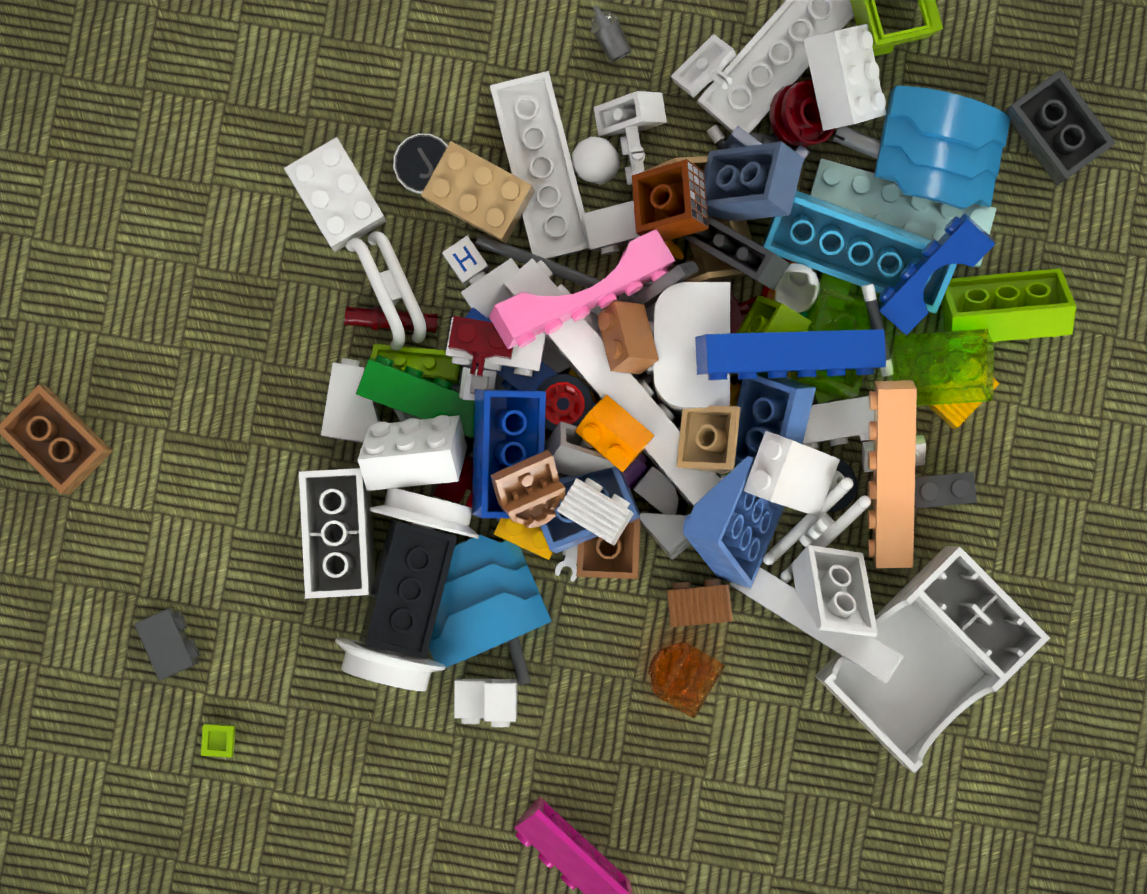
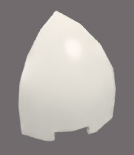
(658, 491)

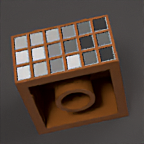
(670, 200)

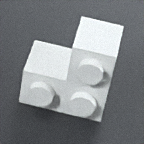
(486, 699)

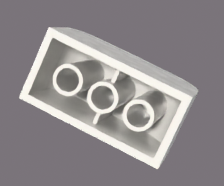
(679, 317)
(336, 533)

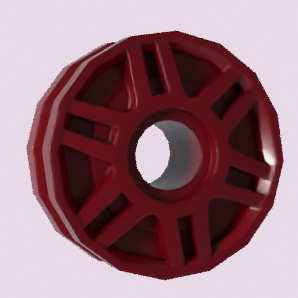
(797, 116)

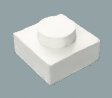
(470, 382)

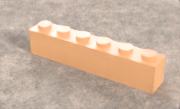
(892, 473)

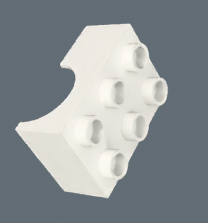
(956, 646)

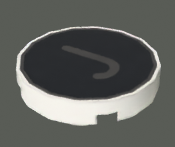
(417, 160)

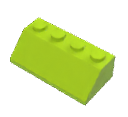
(1011, 305)

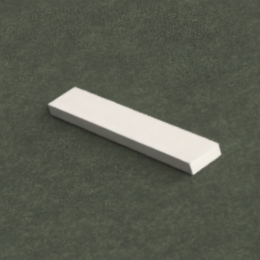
(785, 602)

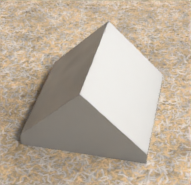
(666, 531)

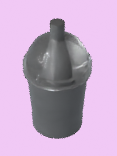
(609, 34)

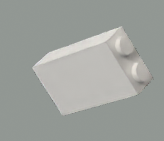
(791, 474)

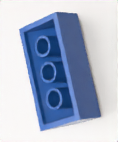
(506, 431)

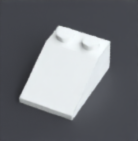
(835, 590)

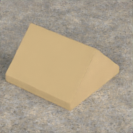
(708, 439)

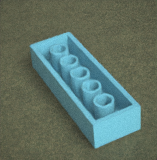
(851, 246)

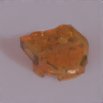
(684, 676)

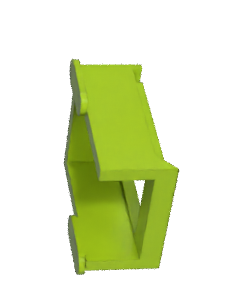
(866, 13)

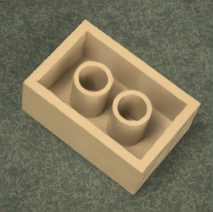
(478, 192)

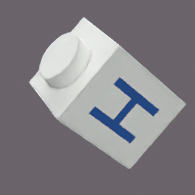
(466, 261)

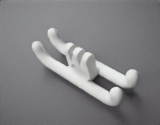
(390, 287)
(818, 530)

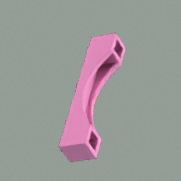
(529, 315)

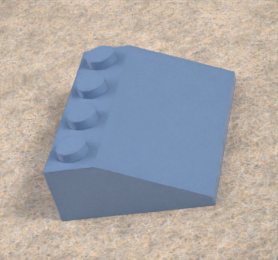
(733, 527)

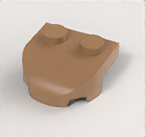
(530, 490)

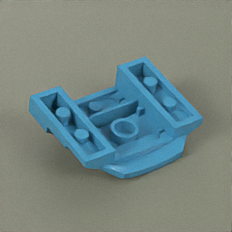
(941, 146)
(485, 601)

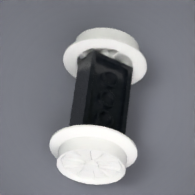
(407, 591)

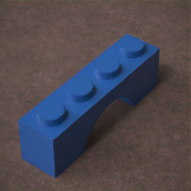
(961, 244)

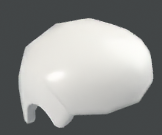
(595, 160)
(798, 288)

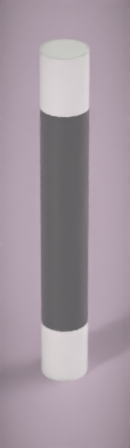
(876, 322)

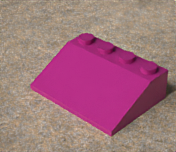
(569, 852)

